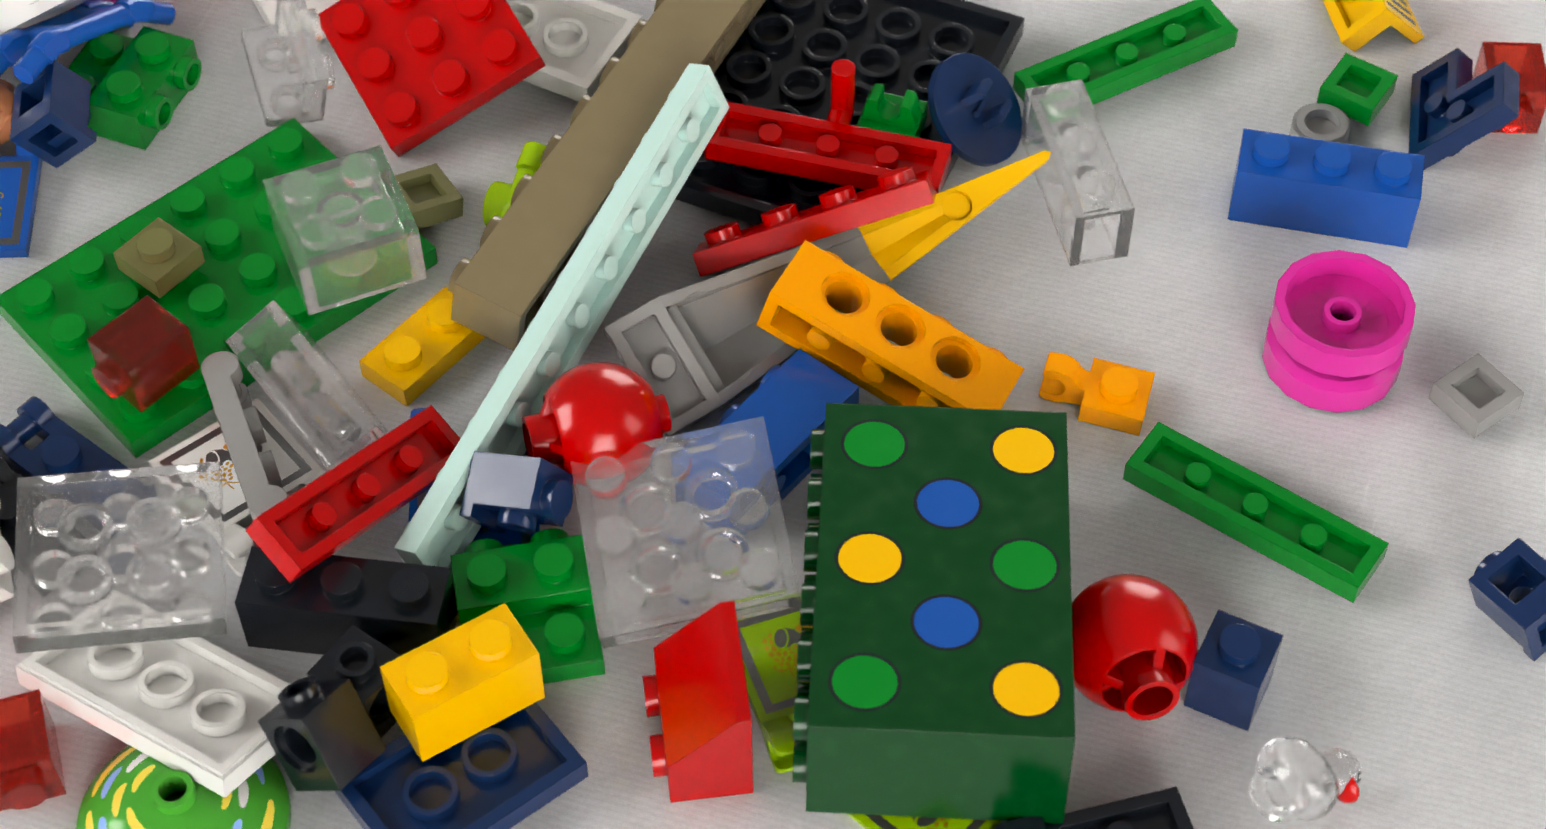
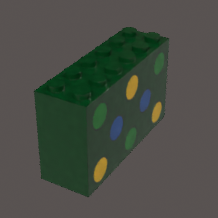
(936, 615)

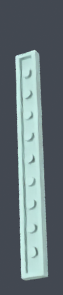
(572, 308)

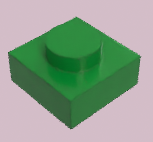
(1357, 88)

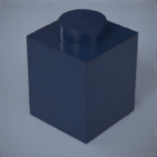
(1233, 670)

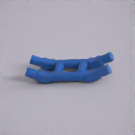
(54, 36)

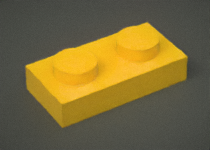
(419, 350)

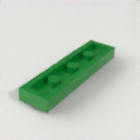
(1137, 52)
(1255, 511)

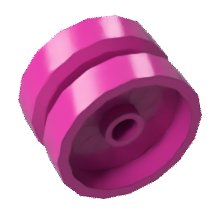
(1338, 330)

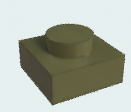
(430, 196)
(159, 257)

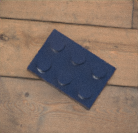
(476, 784)

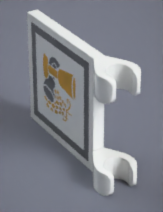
(208, 445)

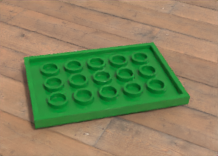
(241, 275)

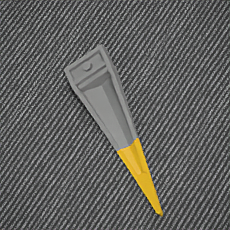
(704, 338)

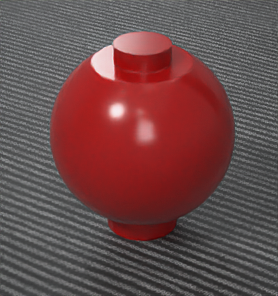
(595, 414)
(1132, 645)

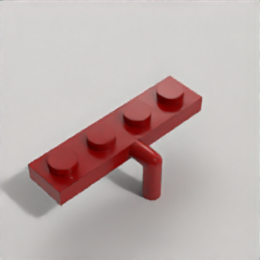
(823, 148)

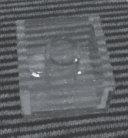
(345, 229)

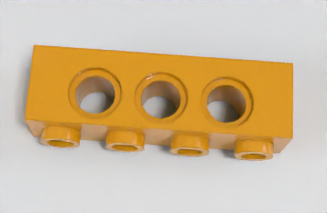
(858, 343)

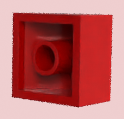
(701, 709)

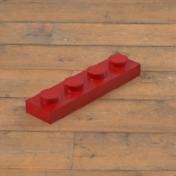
(838, 212)
(354, 495)

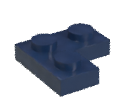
(1454, 109)

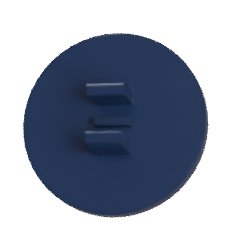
(975, 109)

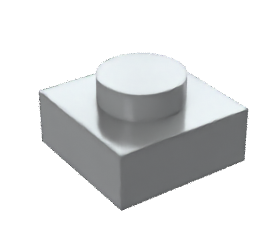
(1476, 395)

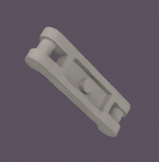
(242, 432)

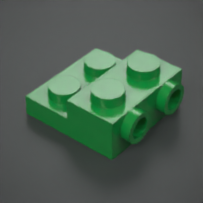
(136, 82)
(545, 591)

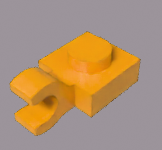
(1108, 393)

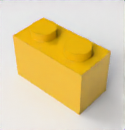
(463, 682)

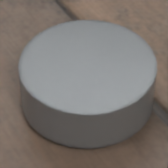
(1321, 122)

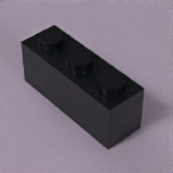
(385, 599)

